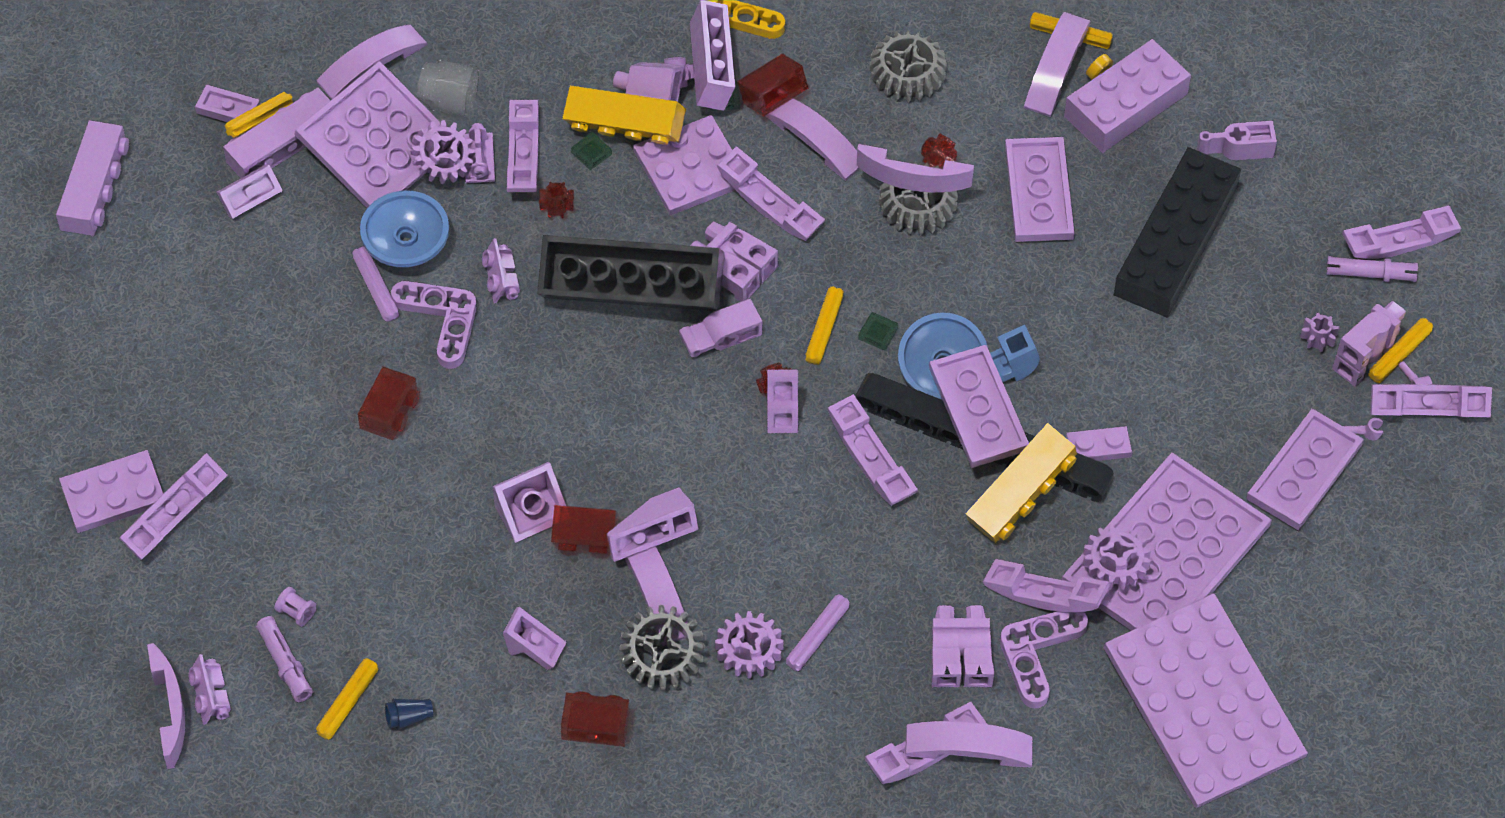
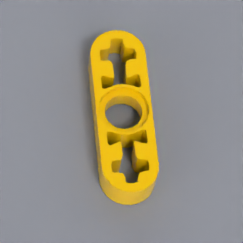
(768, 16)

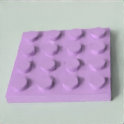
(369, 135)

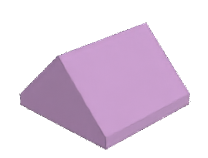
(528, 501)

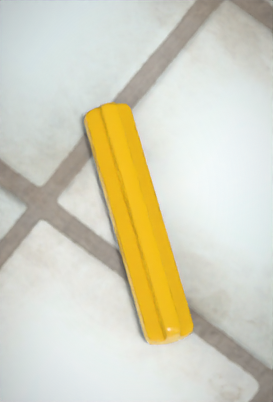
(1093, 36)
(257, 115)
(824, 325)
(1400, 350)
(347, 698)

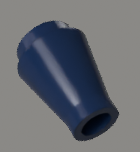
(407, 711)

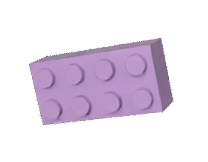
(1127, 95)

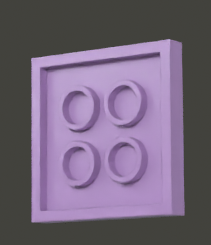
(687, 170)

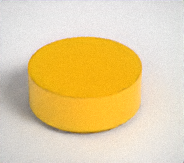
(1100, 65)

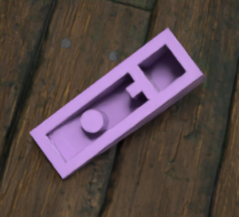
(652, 524)

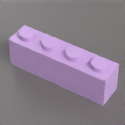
(712, 55)
(273, 138)
(92, 178)

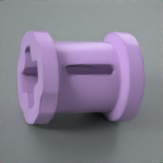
(295, 606)

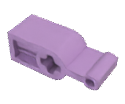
(1241, 141)
(723, 329)

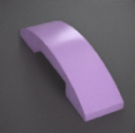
(381, 47)
(1056, 63)
(819, 135)
(523, 146)
(911, 176)
(768, 198)
(1404, 237)
(1431, 400)
(868, 451)
(172, 506)
(656, 585)
(1044, 592)
(171, 736)
(969, 740)
(892, 764)

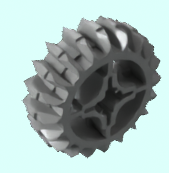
(919, 77)
(913, 210)
(675, 652)

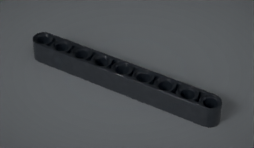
(928, 413)

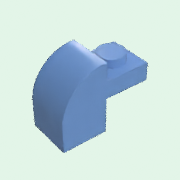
(1016, 356)

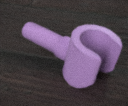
(1413, 377)
(1368, 430)

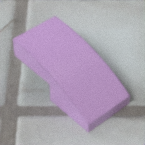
(782, 401)

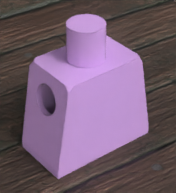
(651, 80)

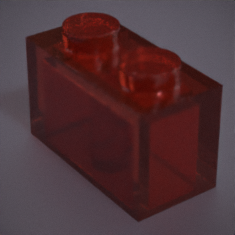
(772, 84)
(388, 403)
(582, 528)
(595, 719)

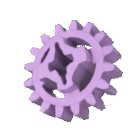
(445, 164)
(1117, 556)
(740, 653)

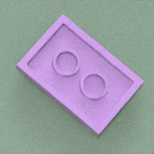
(111, 491)

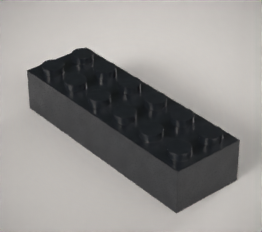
(1177, 232)
(630, 273)

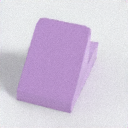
(533, 638)

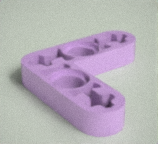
(452, 314)
(1026, 650)

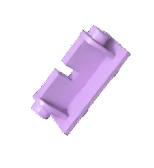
(483, 166)
(498, 261)
(209, 702)

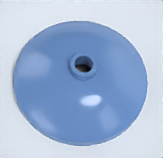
(404, 216)
(932, 339)

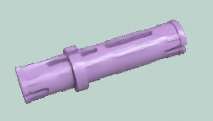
(1372, 269)
(289, 669)

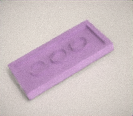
(1039, 189)
(978, 406)
(1305, 469)

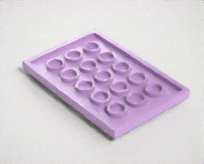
(1194, 541)
(1205, 700)

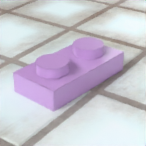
(223, 104)
(249, 191)
(1102, 443)

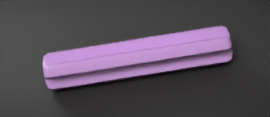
(375, 284)
(817, 632)

